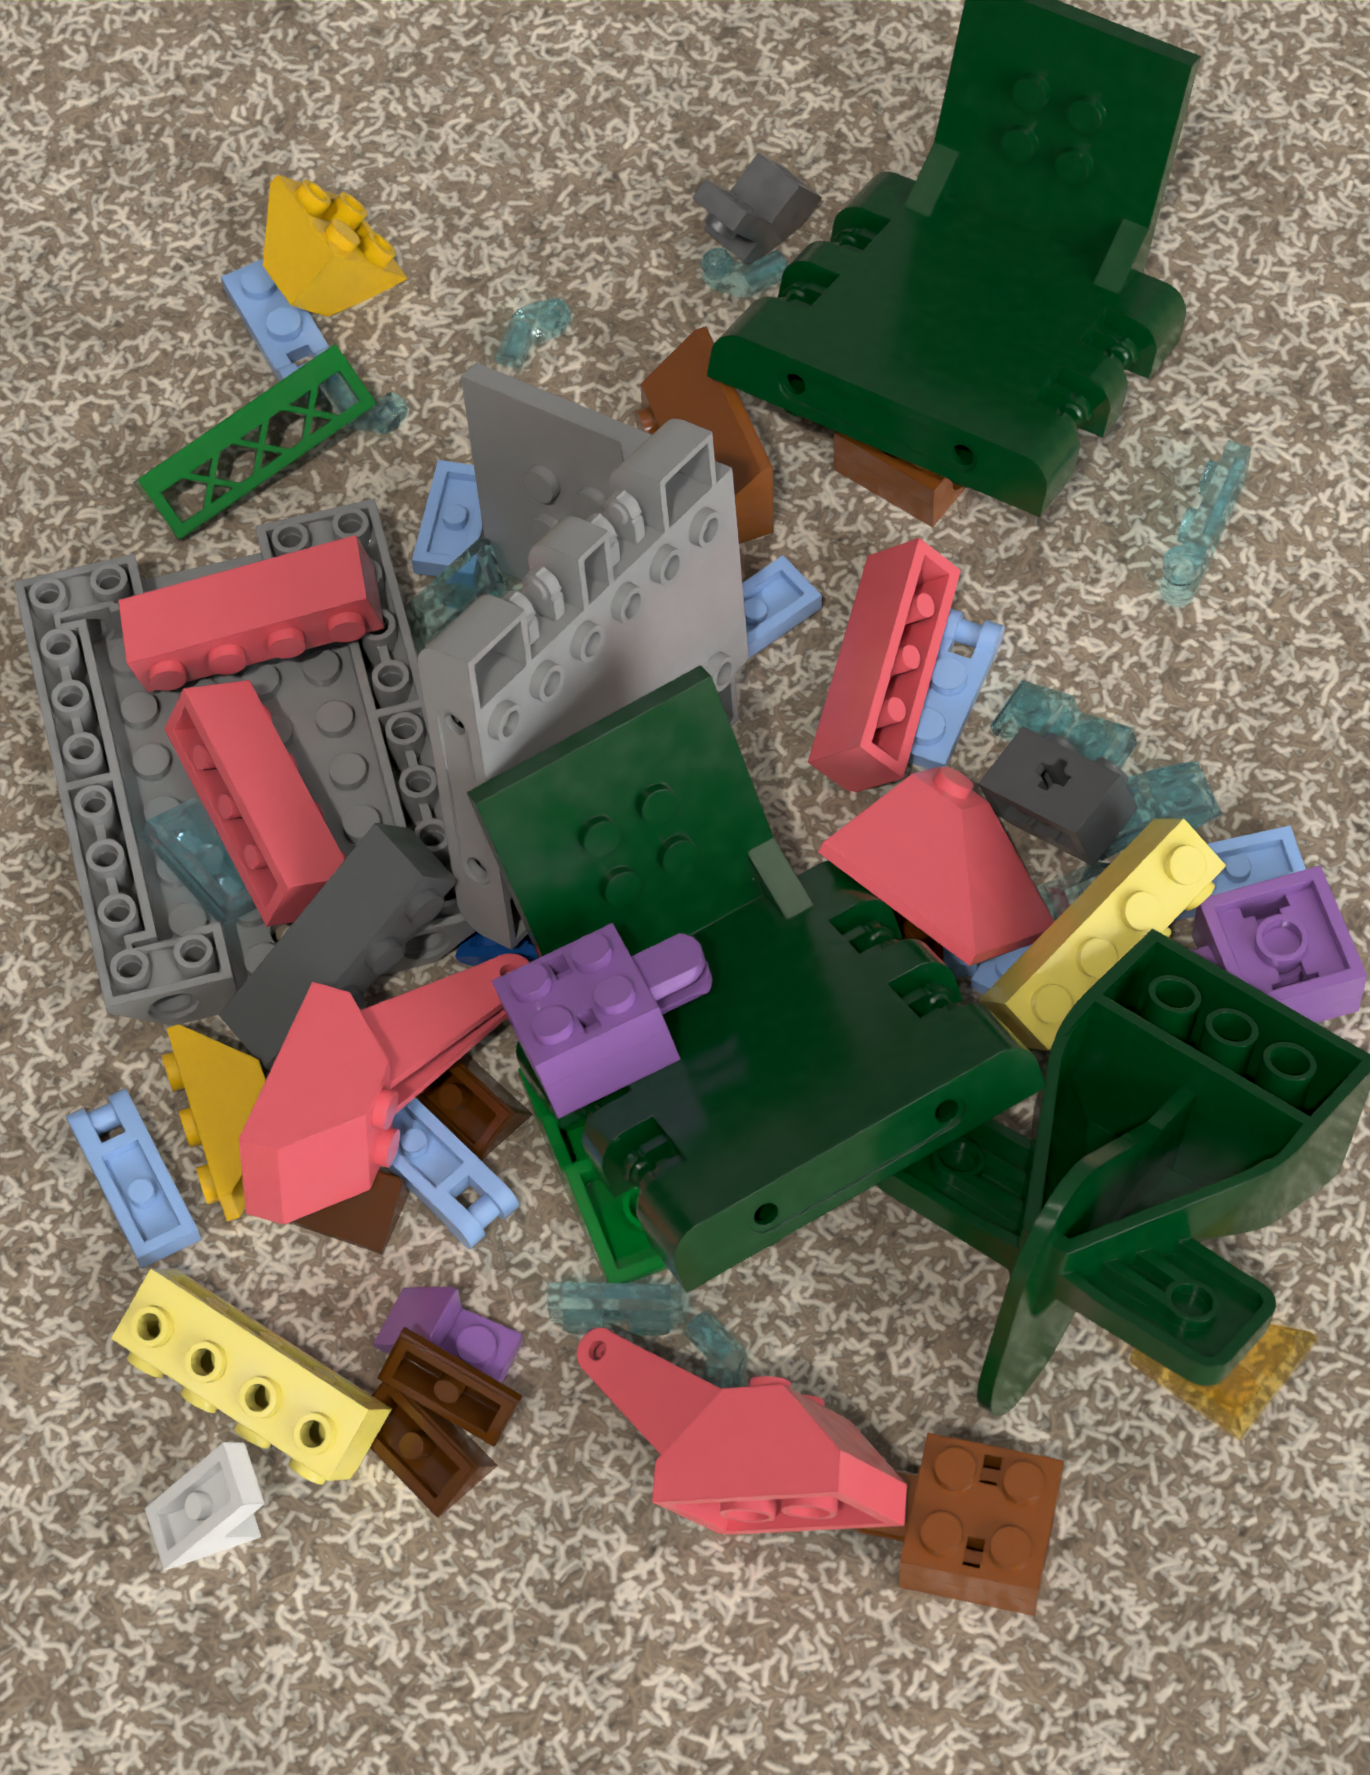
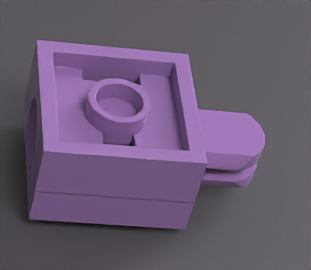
(1285, 942)
(597, 1013)

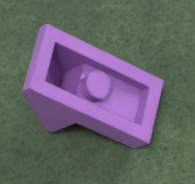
(440, 1318)

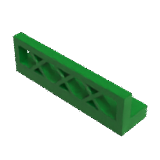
(241, 423)

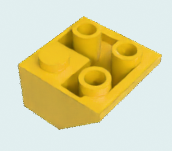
(324, 248)

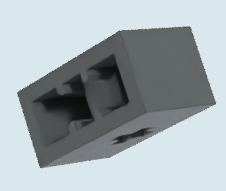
(1059, 794)

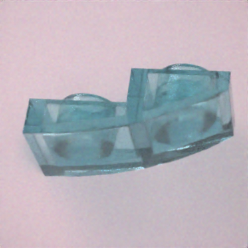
(1057, 713)
(1165, 794)

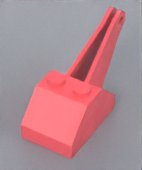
(343, 1078)
(745, 1454)

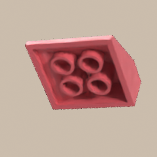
(943, 866)

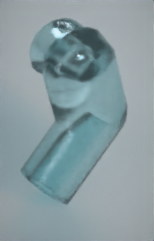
(738, 278)
(529, 327)
(380, 418)
(724, 1355)

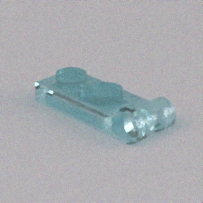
(1203, 527)

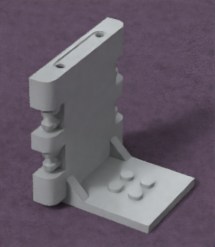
(623, 589)

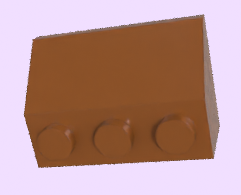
(684, 392)

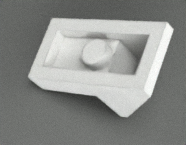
(207, 1508)

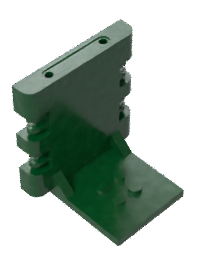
(1004, 283)
(822, 1033)

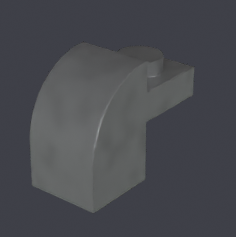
(759, 209)

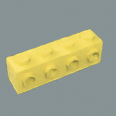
(1142, 889)
(250, 1376)

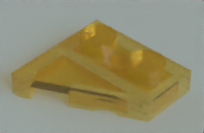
(1248, 1388)

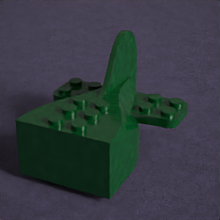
(1163, 1124)

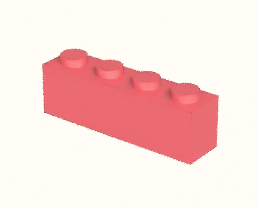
(251, 614)
(884, 666)
(254, 797)

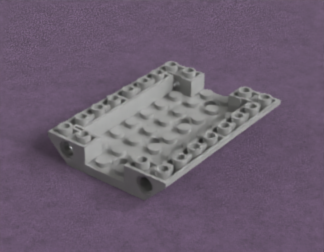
(340, 709)

